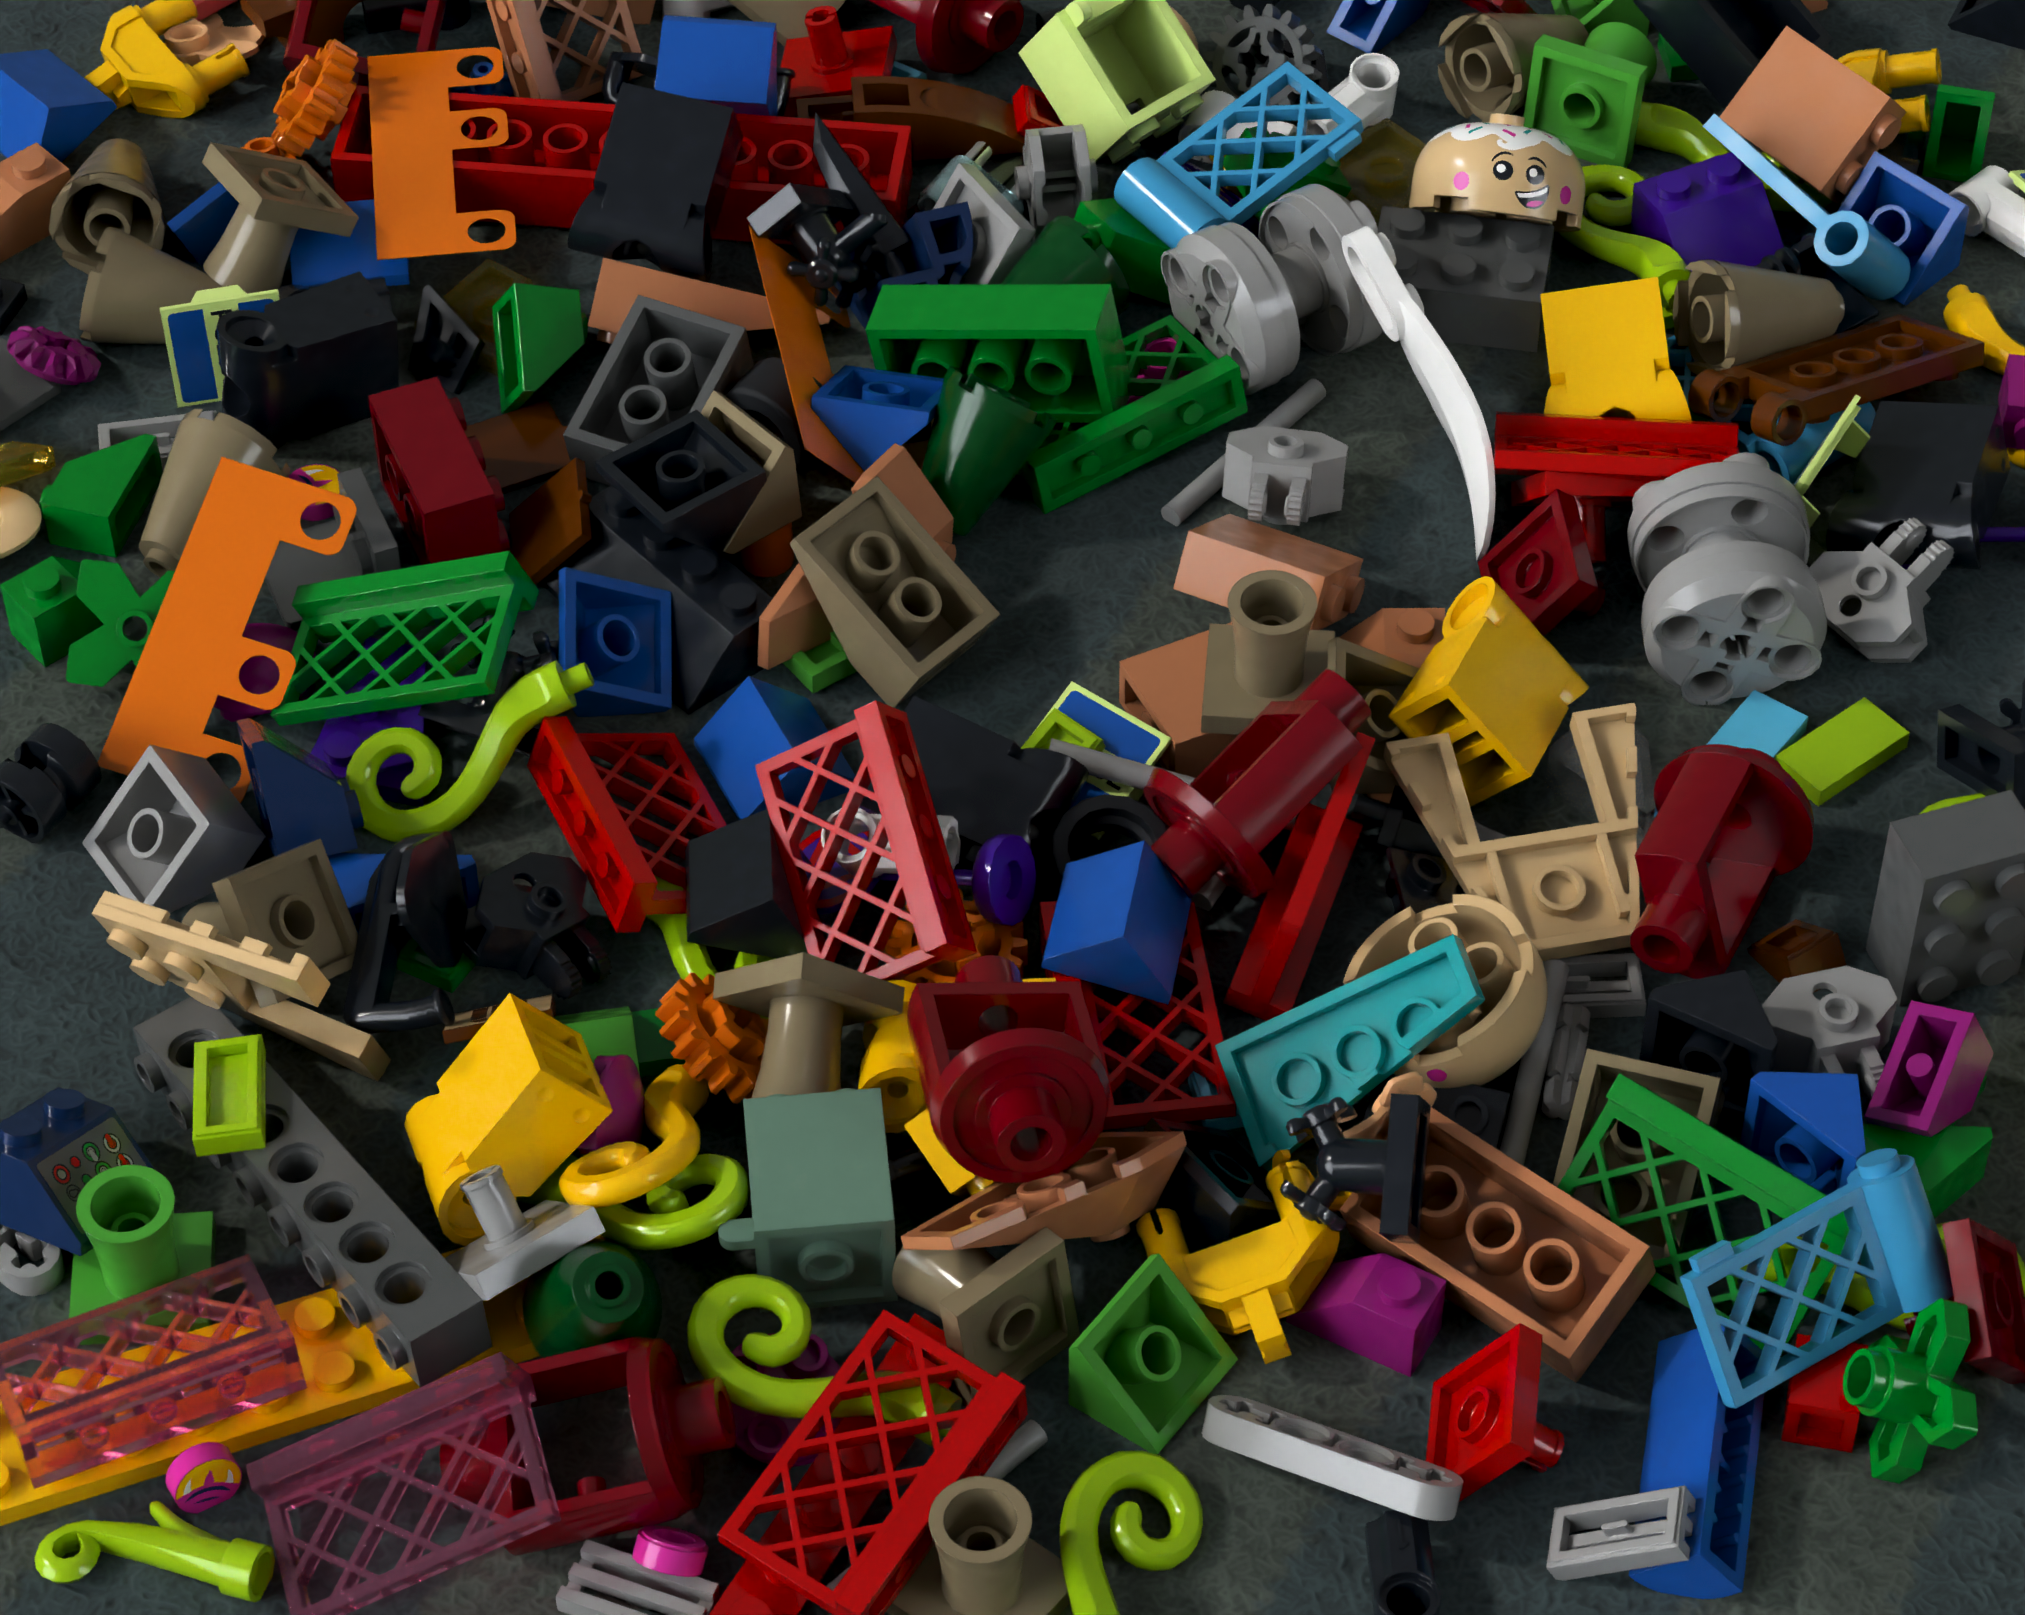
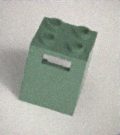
(819, 1196)

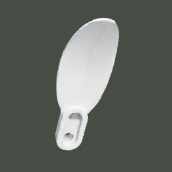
(1403, 320)

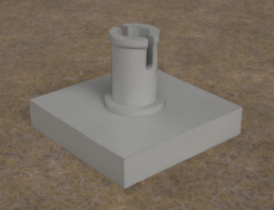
(998, 228)
(516, 1241)

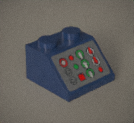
(298, 794)
(49, 1159)

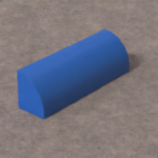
(1712, 1453)

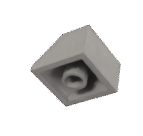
(172, 831)

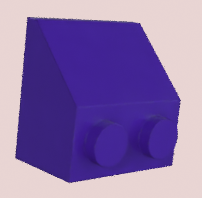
(1708, 212)

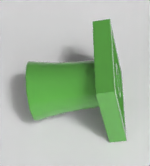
(1591, 91)
(136, 1242)

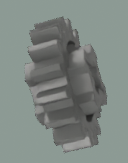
(1252, 43)

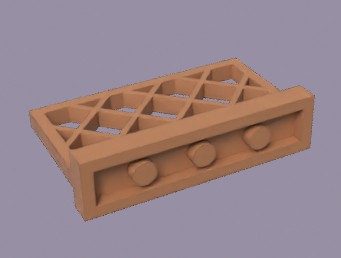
(527, 53)

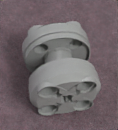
(1271, 290)
(1726, 580)

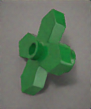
(113, 599)
(1914, 1391)

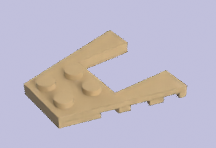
(1564, 885)
(219, 972)

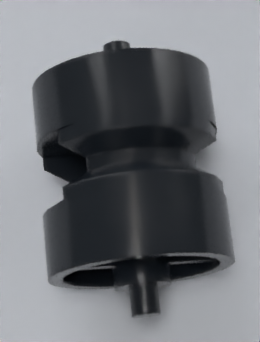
(48, 773)

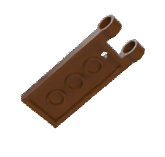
(1827, 373)

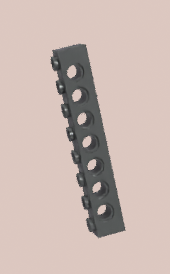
(328, 1208)

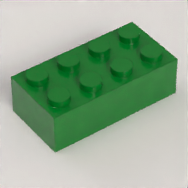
(1034, 340)

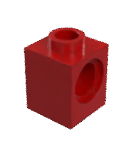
(1817, 1406)

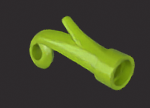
(235, 1566)

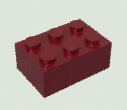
(436, 474)

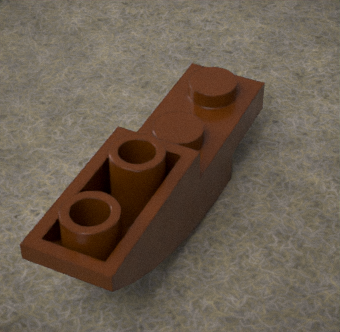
(942, 116)

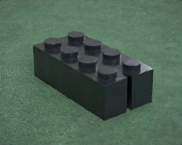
(1728, 37)

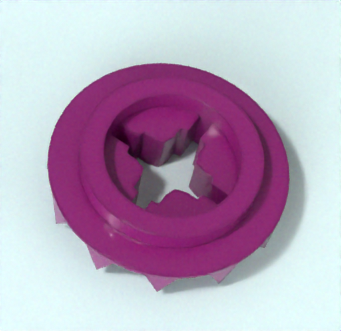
(53, 355)

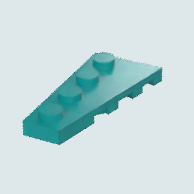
(1345, 1041)

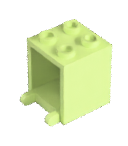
(1112, 54)

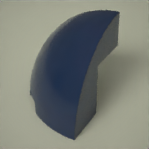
(937, 254)

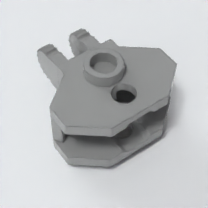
(1055, 173)
(1284, 473)
(1877, 600)
(1838, 1031)

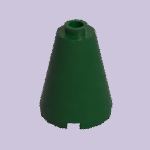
(1065, 258)
(979, 445)
(569, 1315)

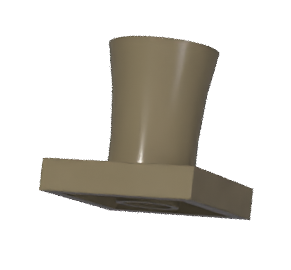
(274, 202)
(1264, 652)
(291, 906)
(806, 1011)
(995, 1311)
(983, 1557)

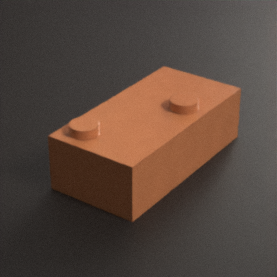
(1515, 1248)

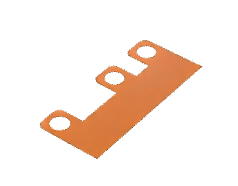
(414, 155)
(802, 349)
(201, 622)

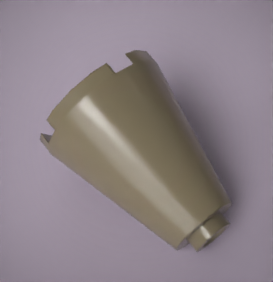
(1492, 58)
(107, 191)
(131, 286)
(1750, 312)
(187, 478)

